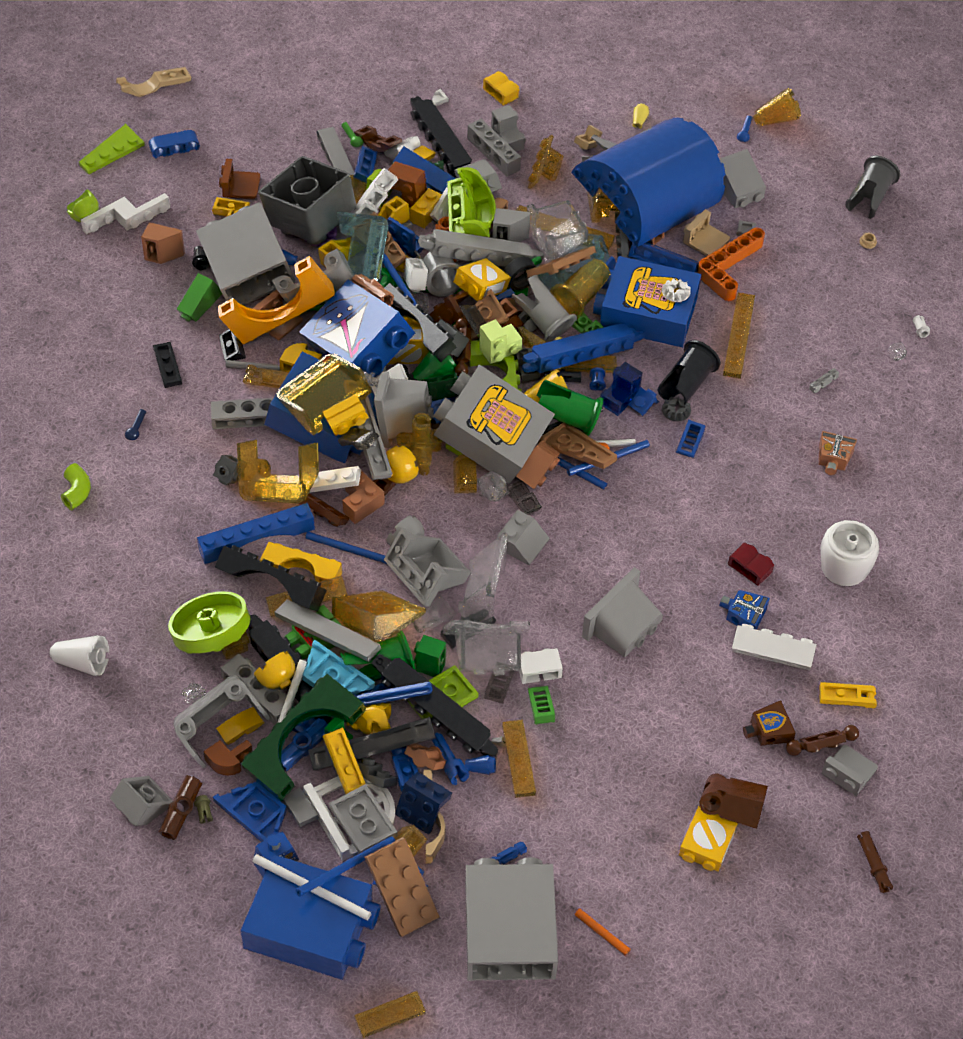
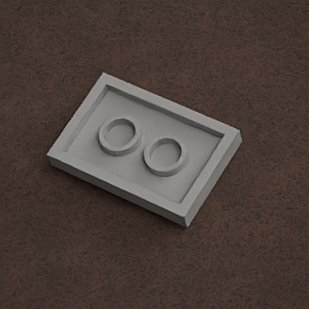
(362, 818)

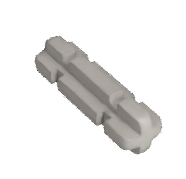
(824, 380)

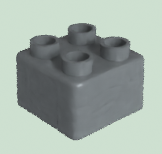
(307, 199)

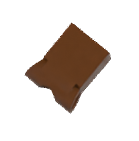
(733, 799)

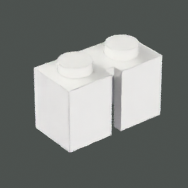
(540, 662)

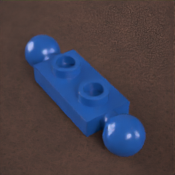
(403, 766)

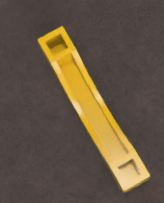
(394, 208)

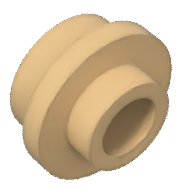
(868, 240)

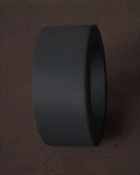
(515, 267)

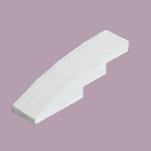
(376, 193)

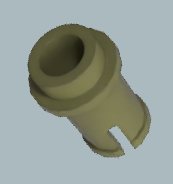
(202, 803)

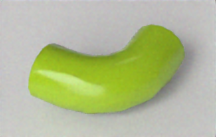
(80, 486)

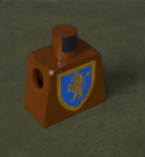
(770, 725)

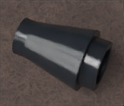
(200, 259)

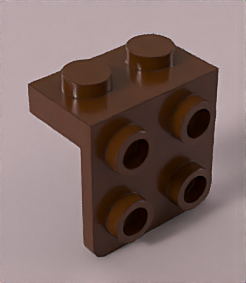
(449, 310)

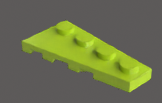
(113, 148)

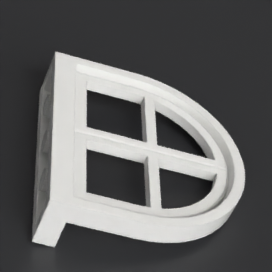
(330, 823)

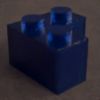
(624, 387)

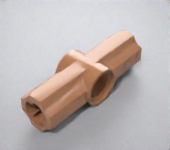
(373, 287)

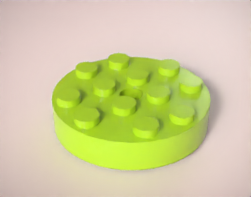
(209, 622)

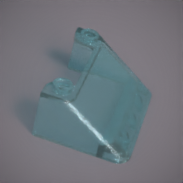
(367, 242)

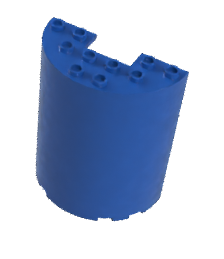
(657, 178)

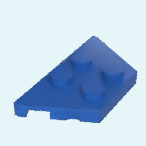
(254, 809)

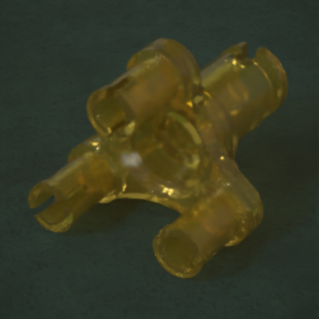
(421, 441)

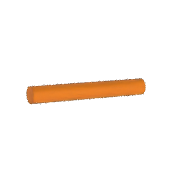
(604, 933)

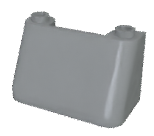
(337, 271)

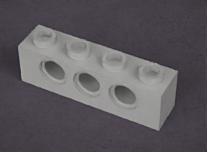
(494, 147)
(239, 413)
(243, 667)

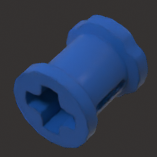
(597, 379)

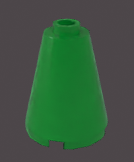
(432, 367)

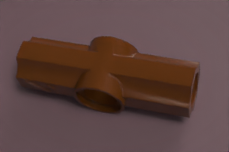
(175, 818)

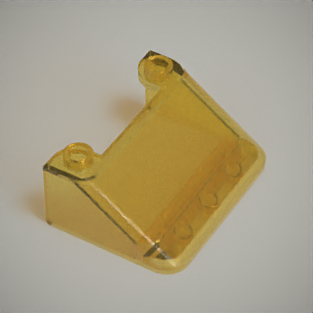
(321, 388)

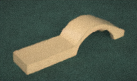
(158, 80)
(433, 847)

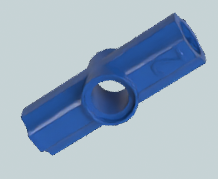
(311, 737)

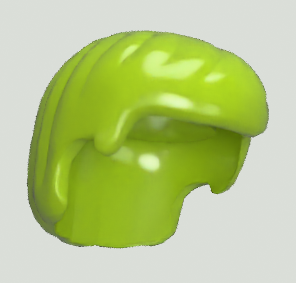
(83, 206)

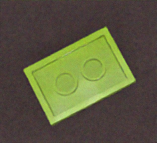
(455, 686)

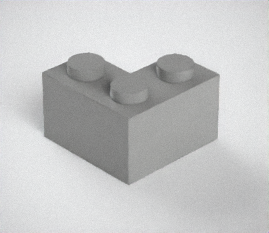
(505, 125)

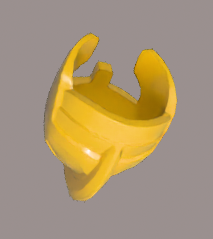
(374, 718)

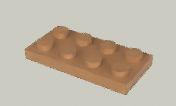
(402, 887)

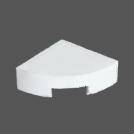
(439, 98)

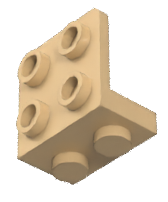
(703, 236)

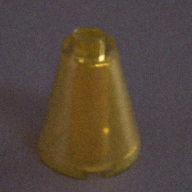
(778, 109)

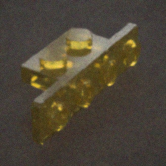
(547, 163)

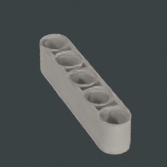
(334, 150)

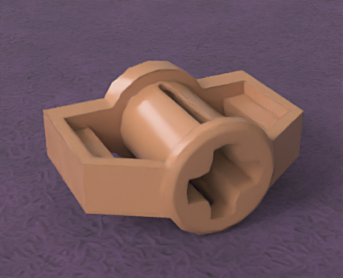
(426, 757)

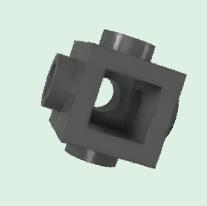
(227, 470)

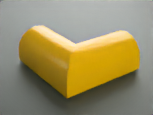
(227, 207)

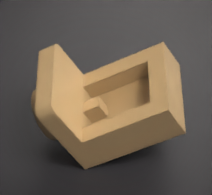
(585, 141)

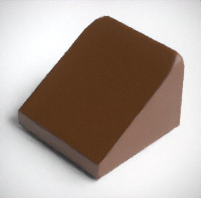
(385, 484)

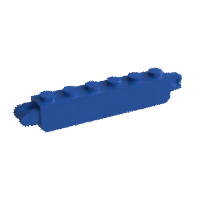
(581, 348)

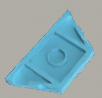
(323, 662)

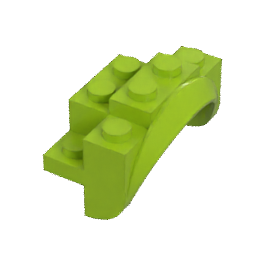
(473, 212)

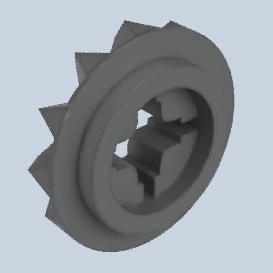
(682, 413)

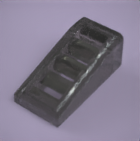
(496, 693)

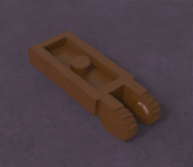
(323, 509)

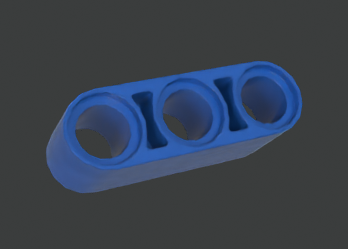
(173, 143)

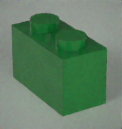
(430, 656)

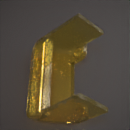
(259, 484)

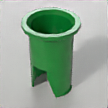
(570, 406)
(390, 648)

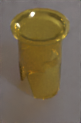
(581, 287)

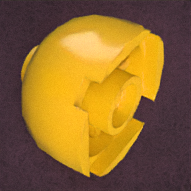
(402, 464)
(276, 671)

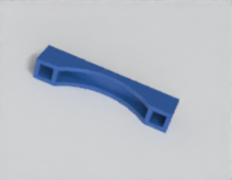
(285, 522)

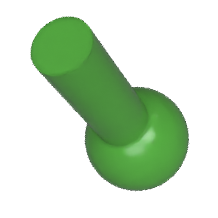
(355, 141)

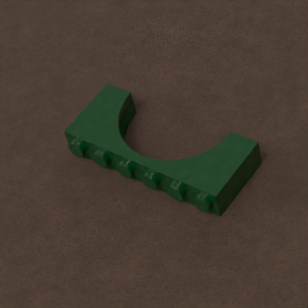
(325, 699)

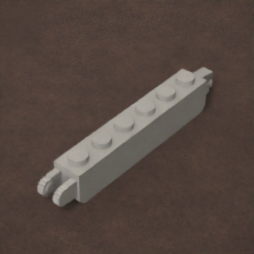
(475, 248)

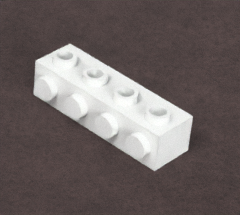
(774, 647)

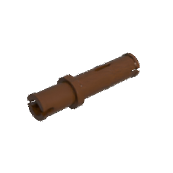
(877, 870)

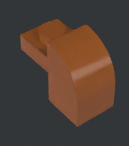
(226, 761)

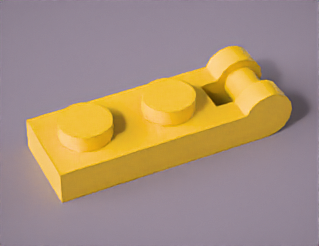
(847, 694)

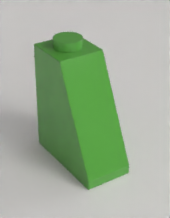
(199, 298)

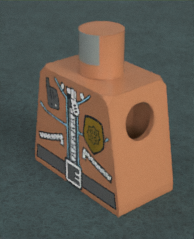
(835, 451)

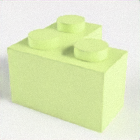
(499, 342)

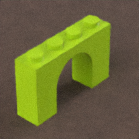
(508, 364)

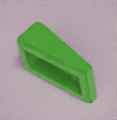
(542, 717)

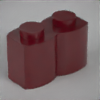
(751, 563)

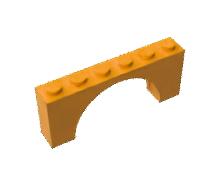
(252, 323)

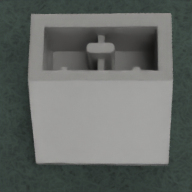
(511, 225)

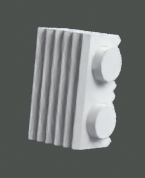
(415, 274)

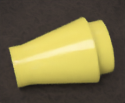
(640, 114)

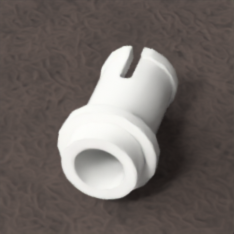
(922, 329)

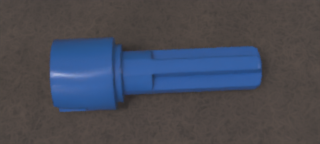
(452, 766)

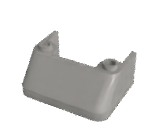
(207, 706)

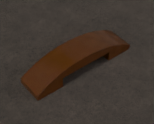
(375, 141)

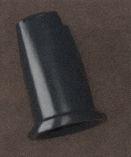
(689, 371)

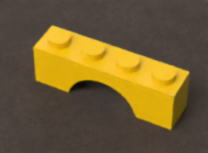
(289, 558)

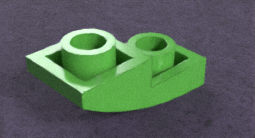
(585, 324)

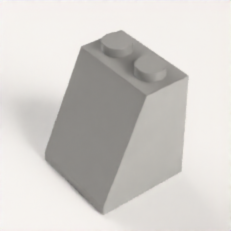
(742, 179)

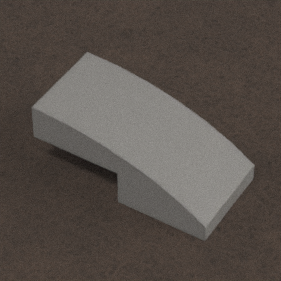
(300, 807)

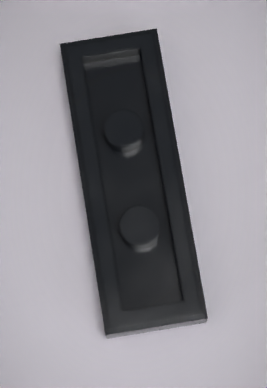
(167, 364)

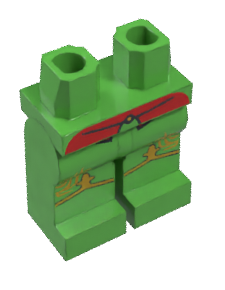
(306, 639)

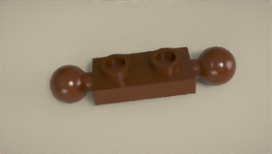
(463, 326)
(827, 739)

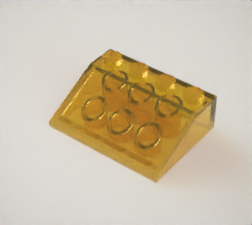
(375, 613)

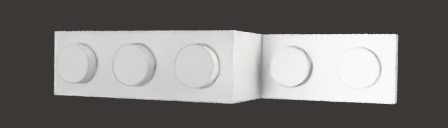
(125, 213)

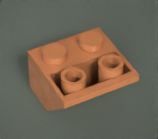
(162, 243)

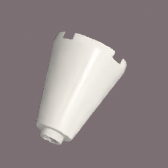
(82, 654)

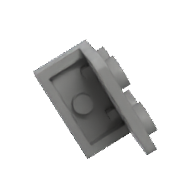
(849, 769)

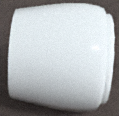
(848, 552)

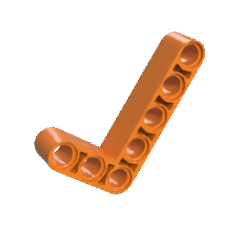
(714, 265)

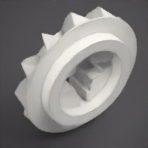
(680, 295)

